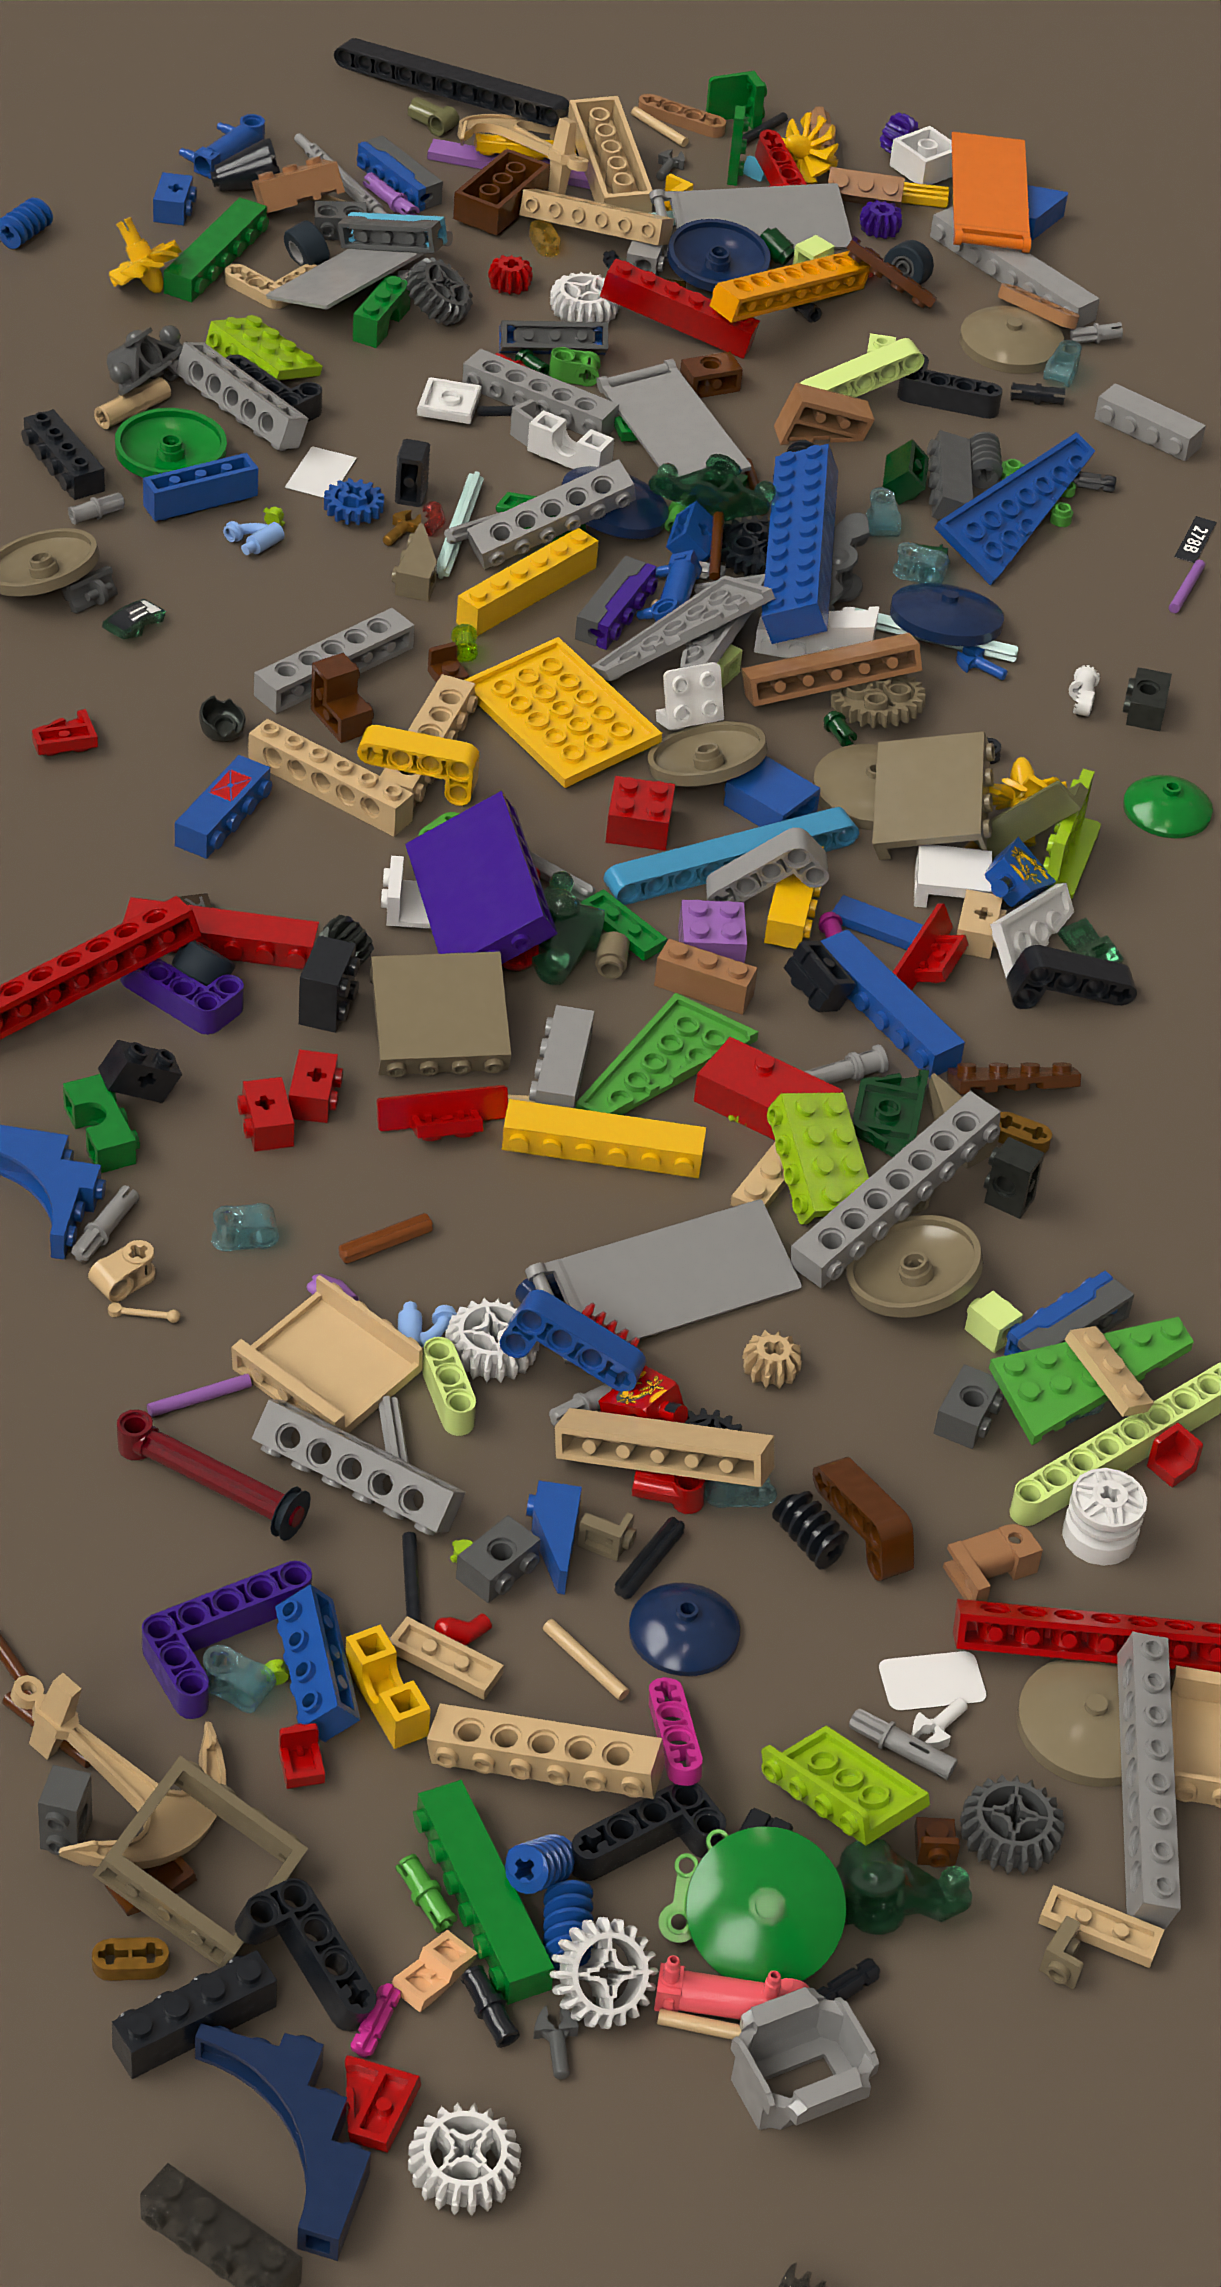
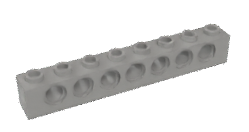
(895, 1189)
(1148, 1780)

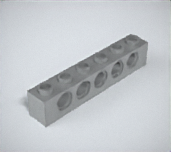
(516, 384)
(241, 396)
(560, 502)
(365, 644)
(440, 1497)

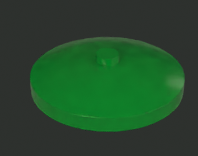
(168, 441)
(765, 1905)

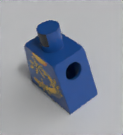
(1017, 875)

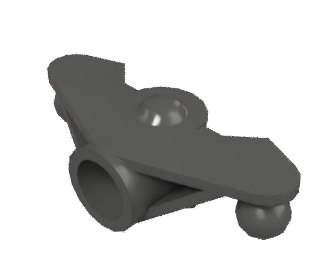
(143, 357)
(848, 534)

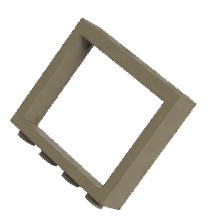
(162, 1903)

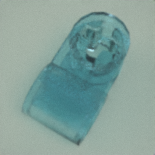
(1064, 362)
(883, 513)
(922, 565)
(247, 1226)
(736, 1495)
(240, 1680)

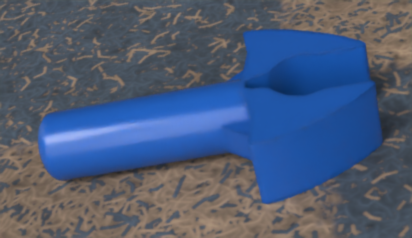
(974, 658)

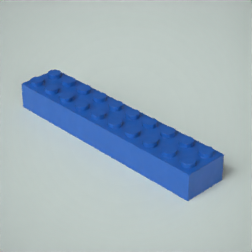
(801, 543)

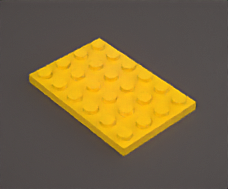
(563, 712)

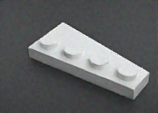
(1031, 923)

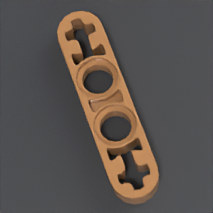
(683, 115)
(1038, 306)

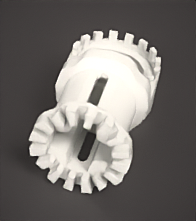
(1083, 689)

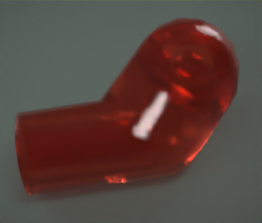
(435, 516)

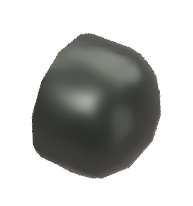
(221, 719)

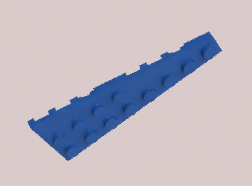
(1003, 518)

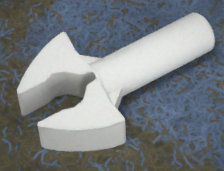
(937, 1725)

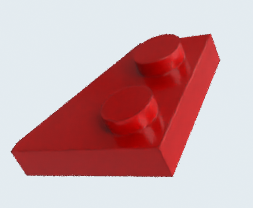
(65, 736)
(377, 2101)

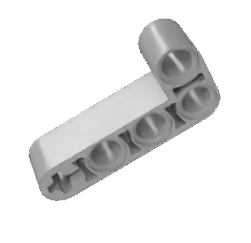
(768, 864)

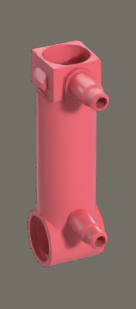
(715, 1993)

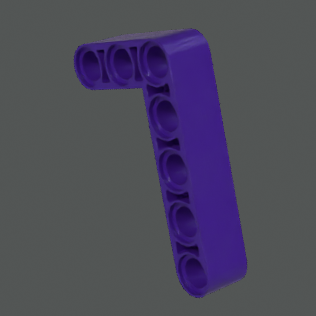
(180, 1630)

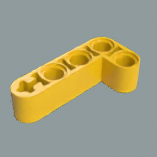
(424, 755)

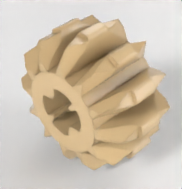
(772, 1359)

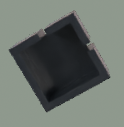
(328, 984)

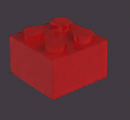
(640, 813)

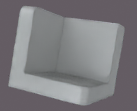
(520, 419)

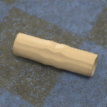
(132, 403)

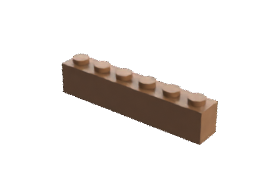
(832, 669)

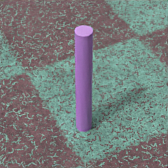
(1187, 586)
(199, 1395)

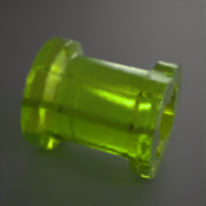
(465, 637)

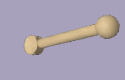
(116, 1310)

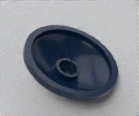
(679, 1641)

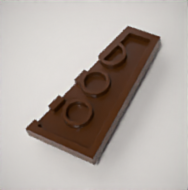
(921, 296)
(1015, 1078)

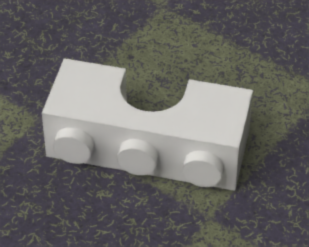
(551, 441)

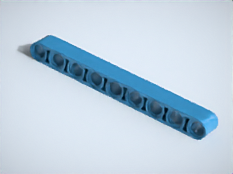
(692, 864)

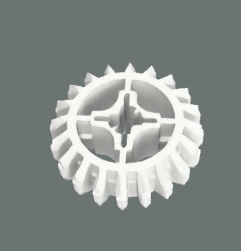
(579, 300)
(477, 1337)
(604, 1988)
(464, 2176)

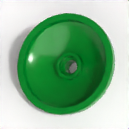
(1168, 806)

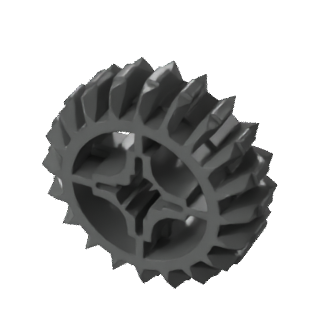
(439, 291)
(989, 1826)

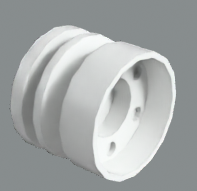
(1104, 1516)

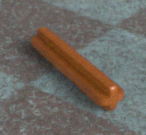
(385, 1238)

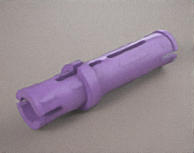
(397, 201)

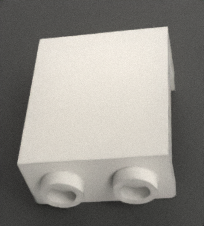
(949, 872)

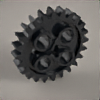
(746, 545)

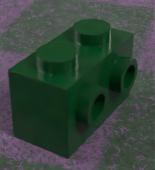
(906, 471)

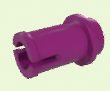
(830, 924)

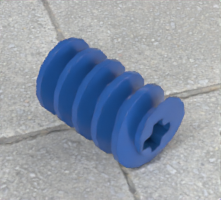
(24, 222)
(539, 1863)
(565, 1907)

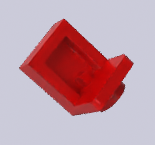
(301, 1755)

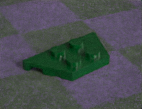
(889, 1110)

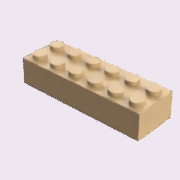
(614, 164)

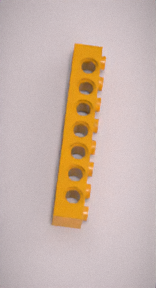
(788, 286)

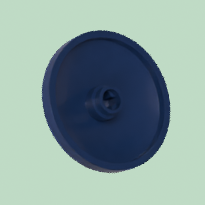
(716, 252)
(638, 520)
(946, 614)

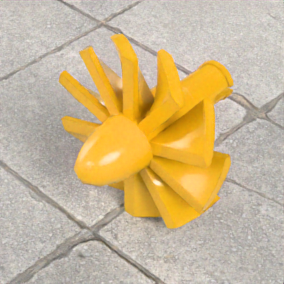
(807, 149)
(144, 261)
(1019, 787)

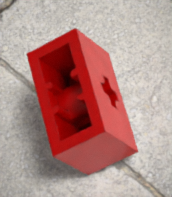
(314, 1085)
(267, 1114)

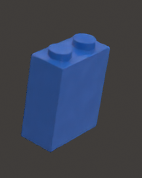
(771, 794)

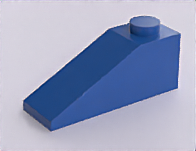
(554, 1523)

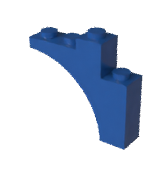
(47, 1170)

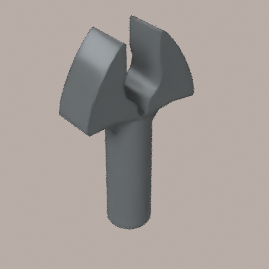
(668, 163)
(556, 2039)

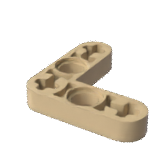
(245, 281)

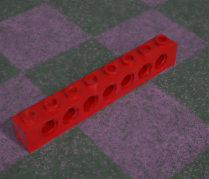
(95, 964)
(1079, 1633)

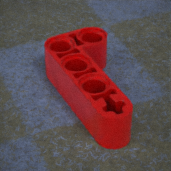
(776, 160)

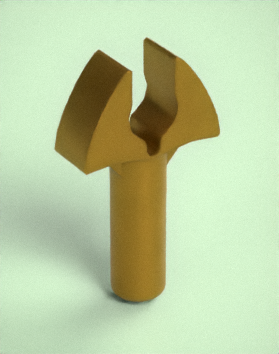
(403, 524)

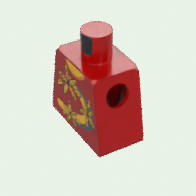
(652, 1398)

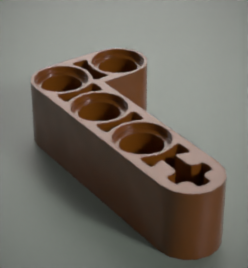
(870, 1514)

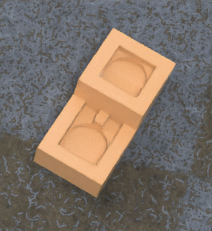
(435, 1970)

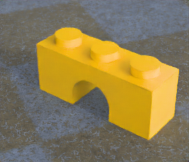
(396, 1705)

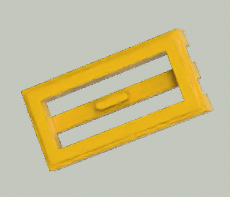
(925, 195)

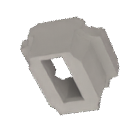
(792, 2034)

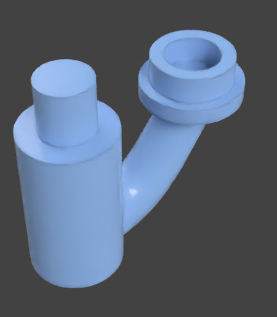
(262, 535)
(411, 1322)

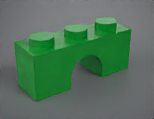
(386, 302)
(109, 1137)

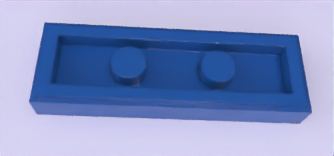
(877, 922)

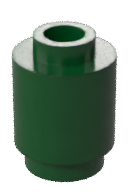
(779, 245)

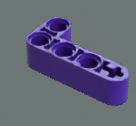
(186, 999)

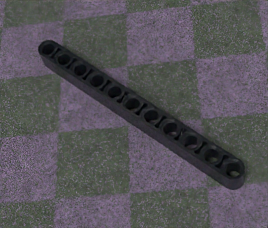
(452, 82)

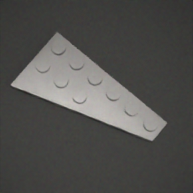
(691, 620)

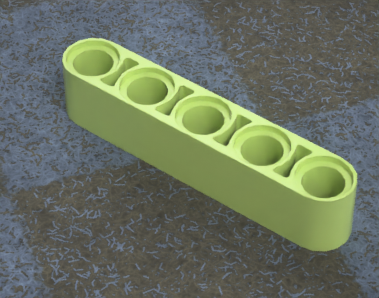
(870, 369)

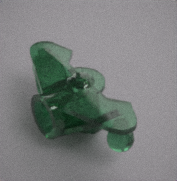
(714, 488)
(577, 929)
(887, 1887)

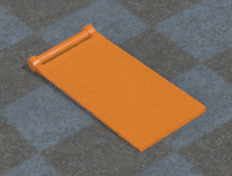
(990, 191)

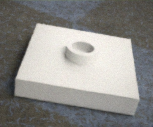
(449, 400)

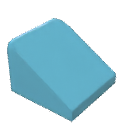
(752, 169)

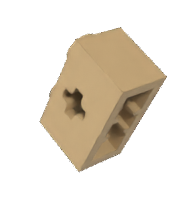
(977, 914)

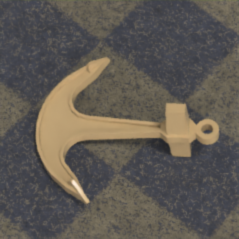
(560, 153)
(178, 1819)

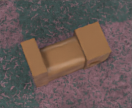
(991, 1556)

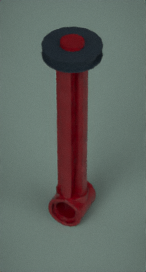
(141, 1440)

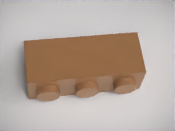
(867, 187)
(705, 976)

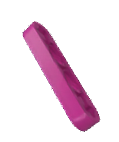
(675, 1731)

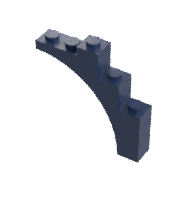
(313, 2116)

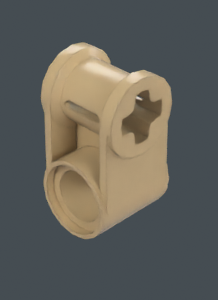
(121, 1273)

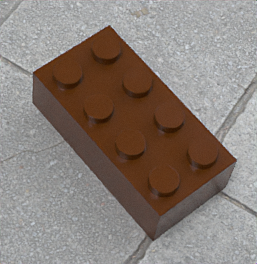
(495, 193)

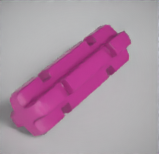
(376, 2023)

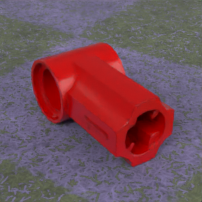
(682, 1492)

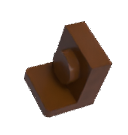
(444, 660)
(936, 1842)

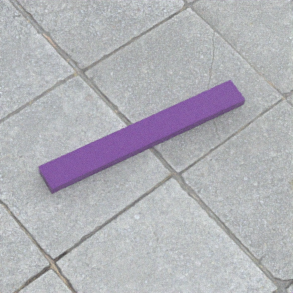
(468, 156)

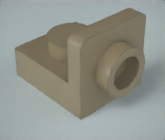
(606, 1537)
(1059, 1957)

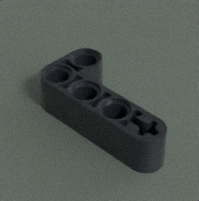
(950, 392)
(303, 397)
(1069, 973)
(600, 1850)
(344, 1997)

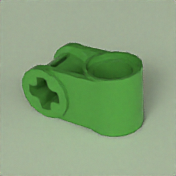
(572, 366)

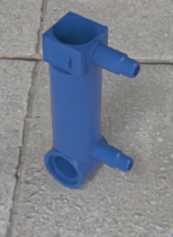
(235, 140)
(681, 577)

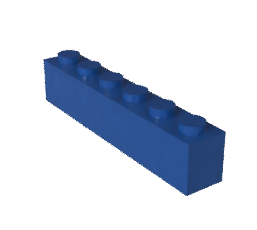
(895, 1007)

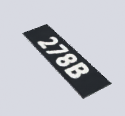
(1195, 539)

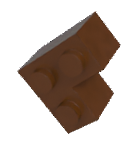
(337, 698)

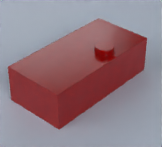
(748, 1081)

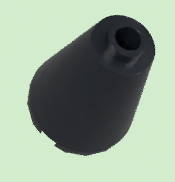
(245, 166)

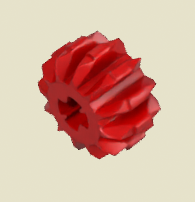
(510, 274)

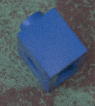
(174, 199)
(692, 532)

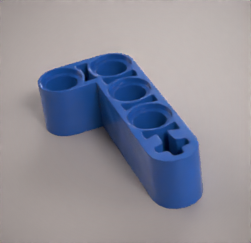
(573, 1337)

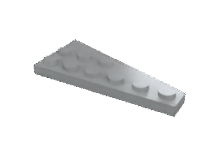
(715, 642)

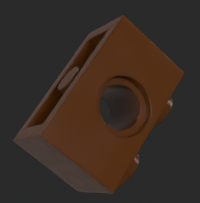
(712, 374)

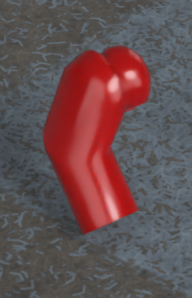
(463, 1631)

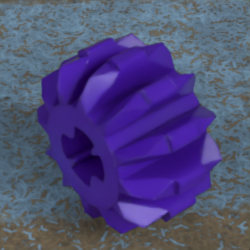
(898, 125)
(881, 219)

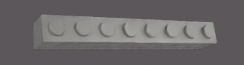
(1019, 269)

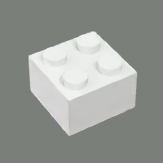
(923, 156)

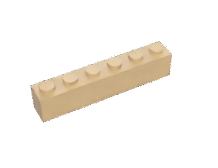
(665, 1447)

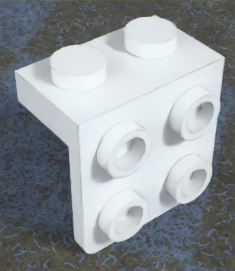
(692, 696)
(402, 898)

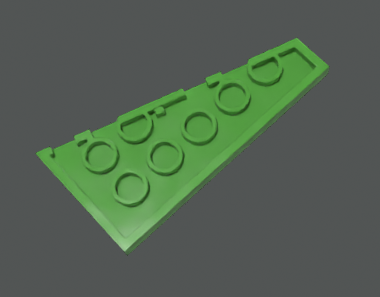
(663, 1055)
(1053, 1385)

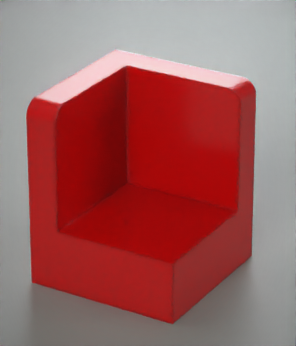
(1175, 1455)

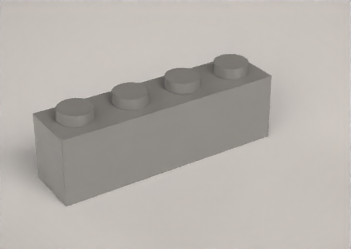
(1150, 422)
(563, 1057)

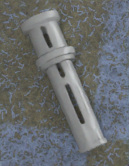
(853, 1066)

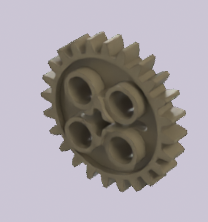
(881, 701)

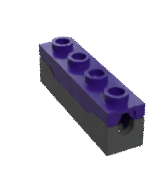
(616, 602)

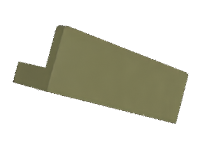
(1034, 815)

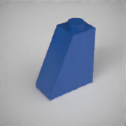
(1045, 208)

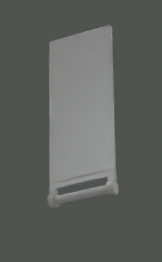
(792, 209)
(343, 276)
(669, 417)
(677, 1272)

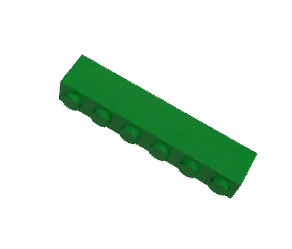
(215, 249)
(484, 1895)

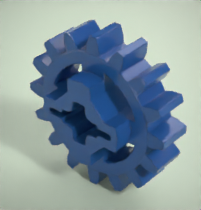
(354, 501)

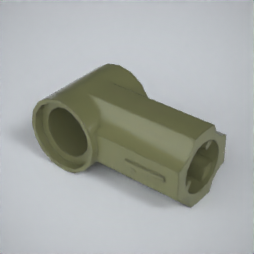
(436, 118)

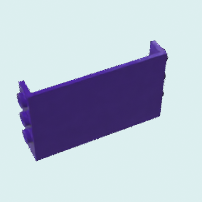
(481, 882)

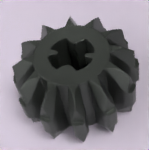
(347, 930)

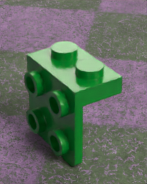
(739, 90)

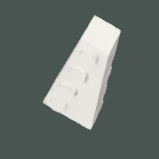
(844, 629)

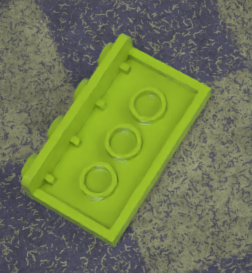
(262, 347)
(1073, 842)
(816, 1151)
(844, 1784)

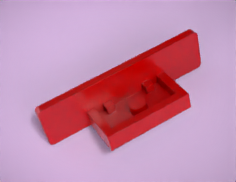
(932, 952)
(443, 1112)

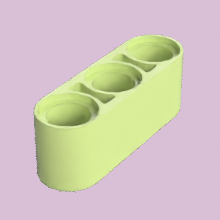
(449, 1386)

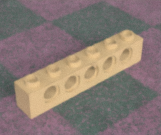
(596, 216)
(440, 716)
(331, 777)
(546, 1751)

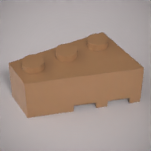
(298, 184)
(822, 415)

